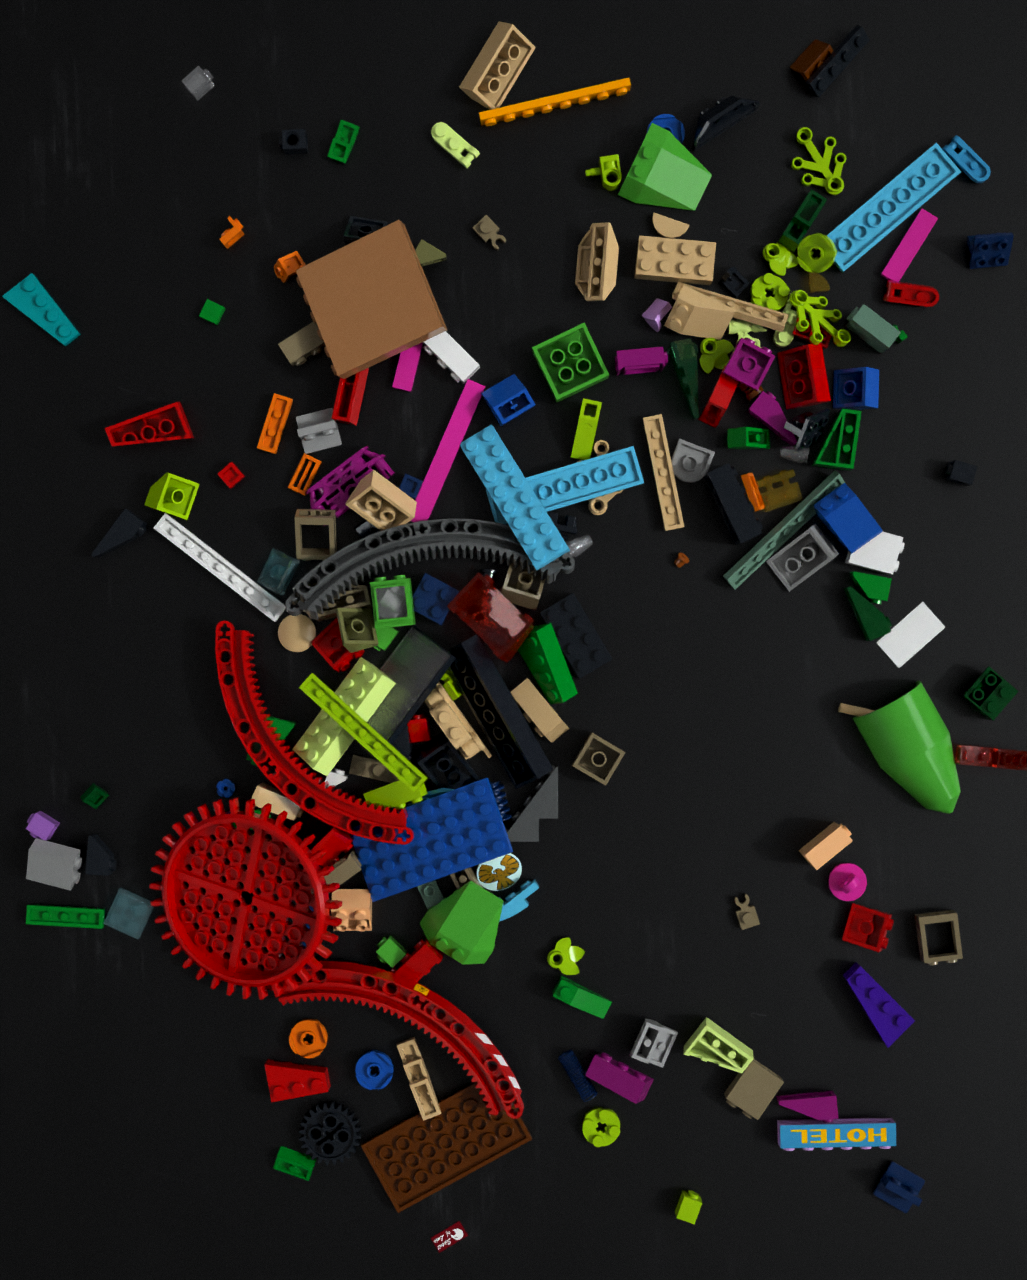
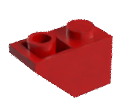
(419, 728)

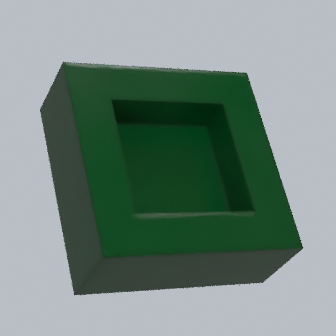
(94, 796)

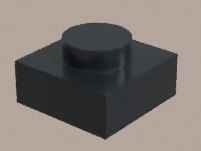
(365, 529)

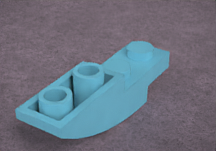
(517, 902)

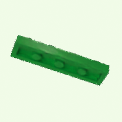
(65, 916)

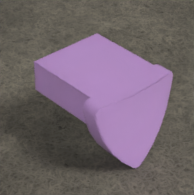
(656, 312)

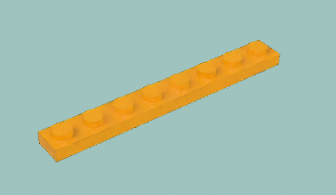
(560, 100)

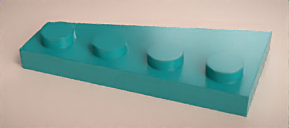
(39, 306)

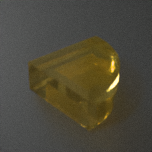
(817, 283)

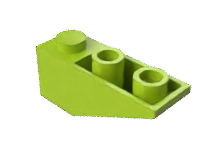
(586, 429)

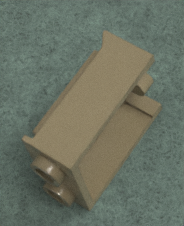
(344, 869)

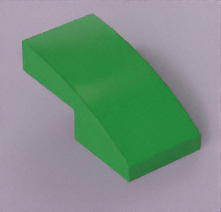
(343, 141)

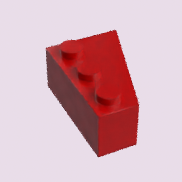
(419, 962)
(295, 1080)

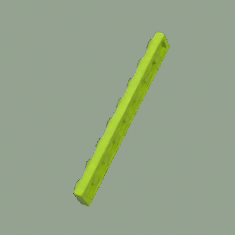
(363, 732)

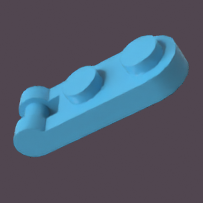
(967, 160)

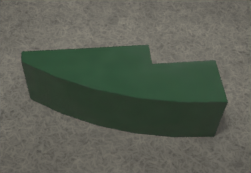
(802, 220)

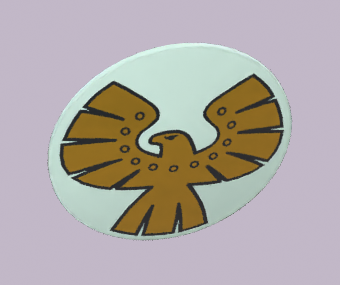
(499, 872)

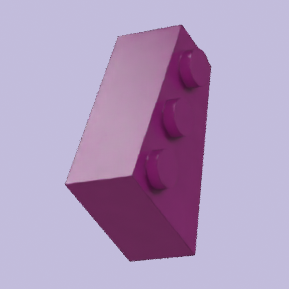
(619, 1077)

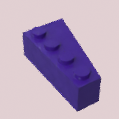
(883, 1011)

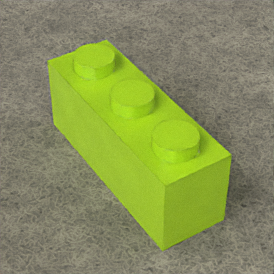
(395, 795)

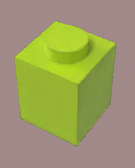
(688, 1206)

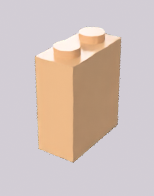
(826, 845)

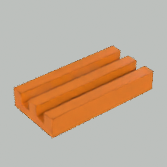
(311, 477)
(752, 491)

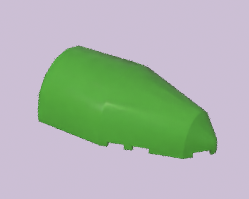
(914, 748)

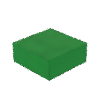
(212, 312)

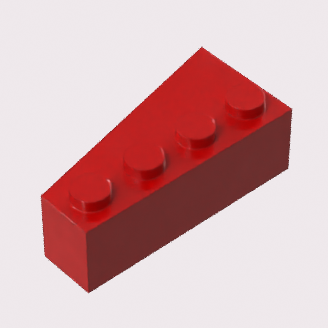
(154, 426)

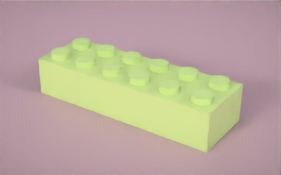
(325, 739)

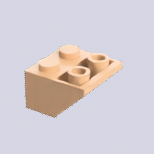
(355, 910)

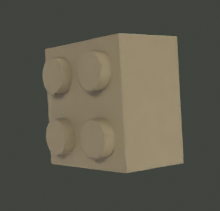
(598, 758)

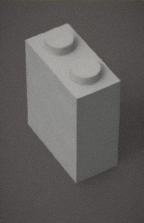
(53, 864)

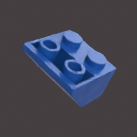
(508, 399)

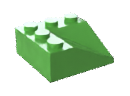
(570, 362)

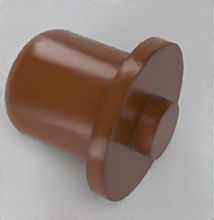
(681, 560)

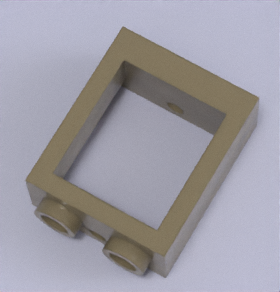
(315, 517)
(938, 917)

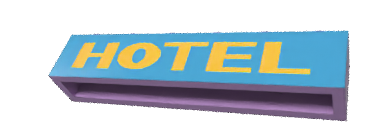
(838, 1133)

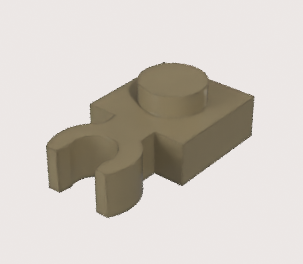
(487, 230)
(746, 914)

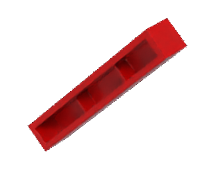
(349, 398)

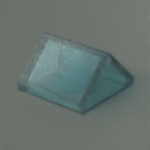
(278, 571)

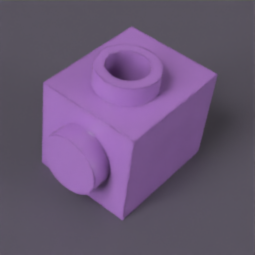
(41, 825)

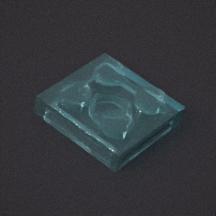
(129, 913)

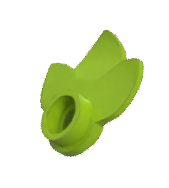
(783, 258)
(717, 356)
(568, 956)

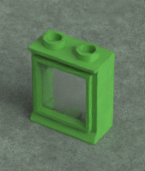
(392, 602)

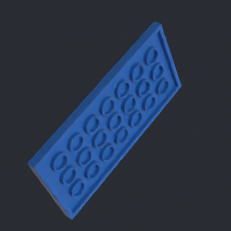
(449, 836)

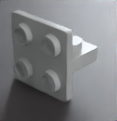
(318, 431)

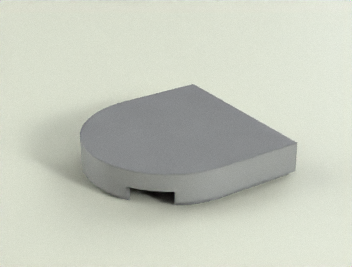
(690, 461)

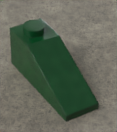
(870, 619)

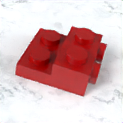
(330, 646)
(868, 927)

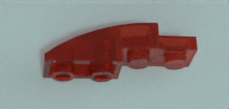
(991, 757)

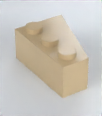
(538, 711)

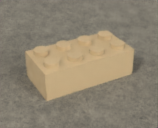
(675, 260)

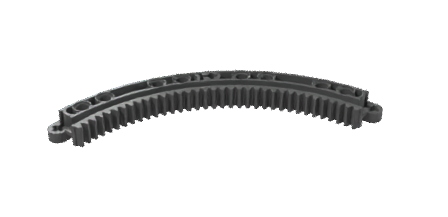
(361, 560)

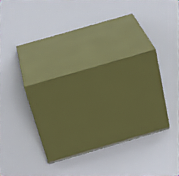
(429, 254)
(356, 628)

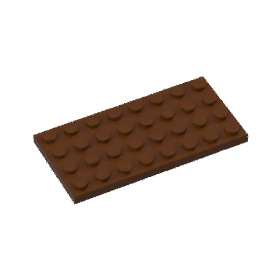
(433, 1153)

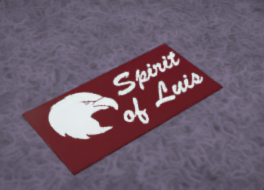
(449, 1236)

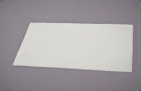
(910, 634)

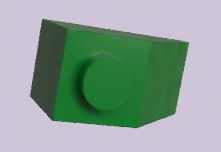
(748, 438)
(872, 586)

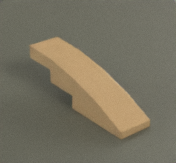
(418, 1078)

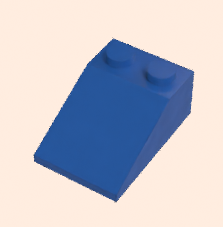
(847, 518)

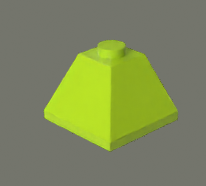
(172, 495)

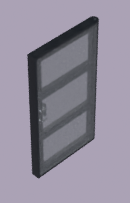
(416, 669)

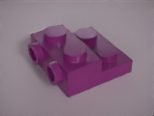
(749, 363)

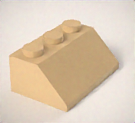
(381, 502)

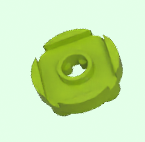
(827, 253)
(774, 284)
(598, 1137)

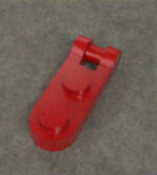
(911, 294)

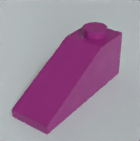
(770, 414)
(815, 1105)

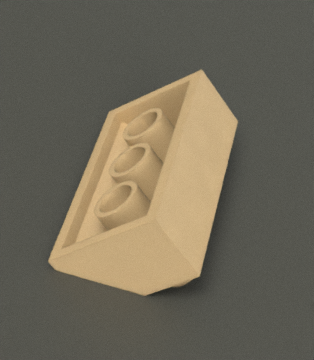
(497, 66)

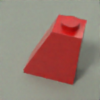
(718, 400)

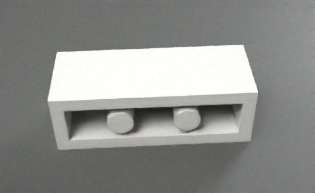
(452, 356)

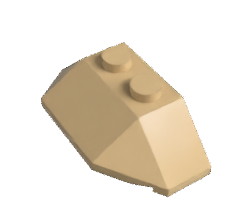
(597, 262)

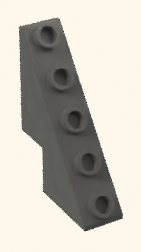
(540, 806)

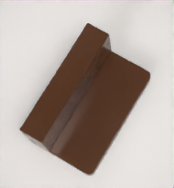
(811, 58)

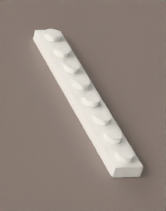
(220, 567)

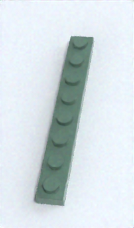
(781, 532)

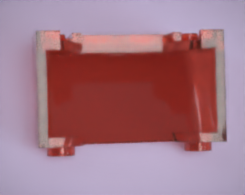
(492, 616)

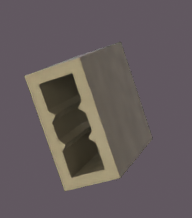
(753, 1089)

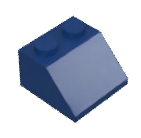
(856, 388)

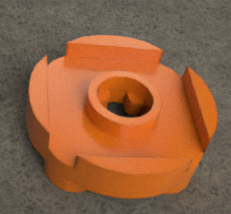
(304, 1048)

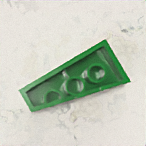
(547, 664)

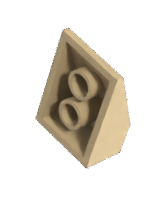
(699, 315)

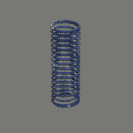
(582, 1077)

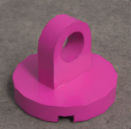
(847, 881)

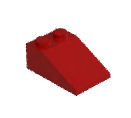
(334, 843)

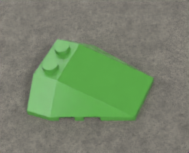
(665, 173)
(464, 924)

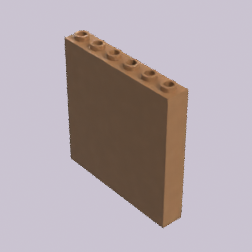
(370, 300)

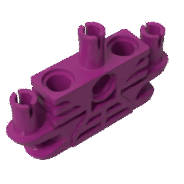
(342, 476)

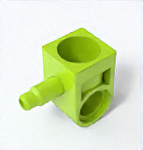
(608, 166)

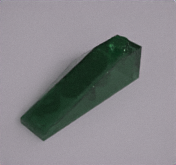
(684, 359)

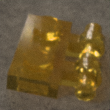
(780, 496)

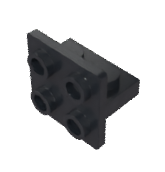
(808, 427)

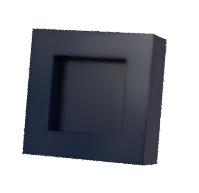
(411, 485)

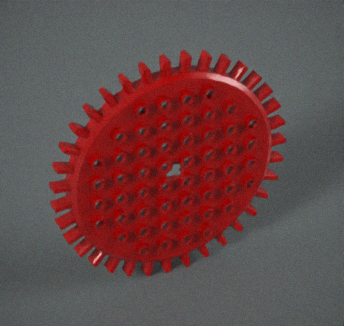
(183, 917)

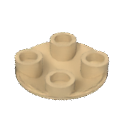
(296, 633)

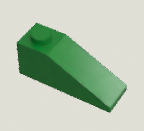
(581, 997)

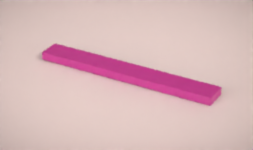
(447, 450)

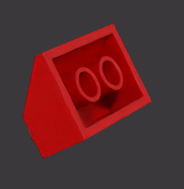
(803, 376)

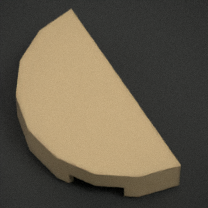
(668, 227)

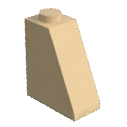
(267, 794)

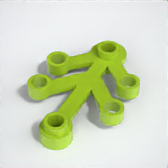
(821, 164)
(803, 303)

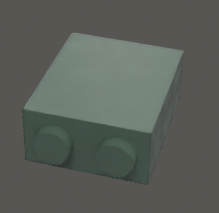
(872, 328)

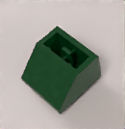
(990, 694)

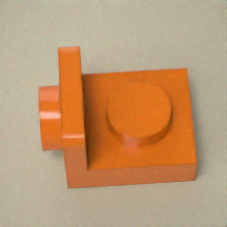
(232, 235)
(287, 266)

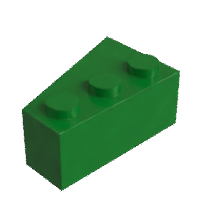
(840, 443)

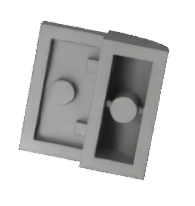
(653, 1043)

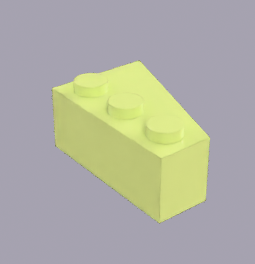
(718, 1046)

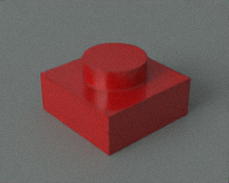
(231, 475)

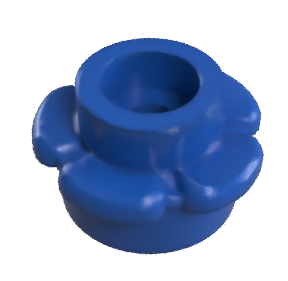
(230, 788)

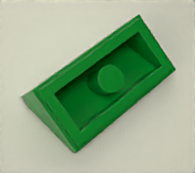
(294, 1163)

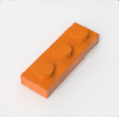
(275, 423)

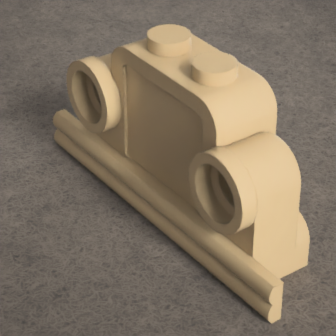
(454, 723)

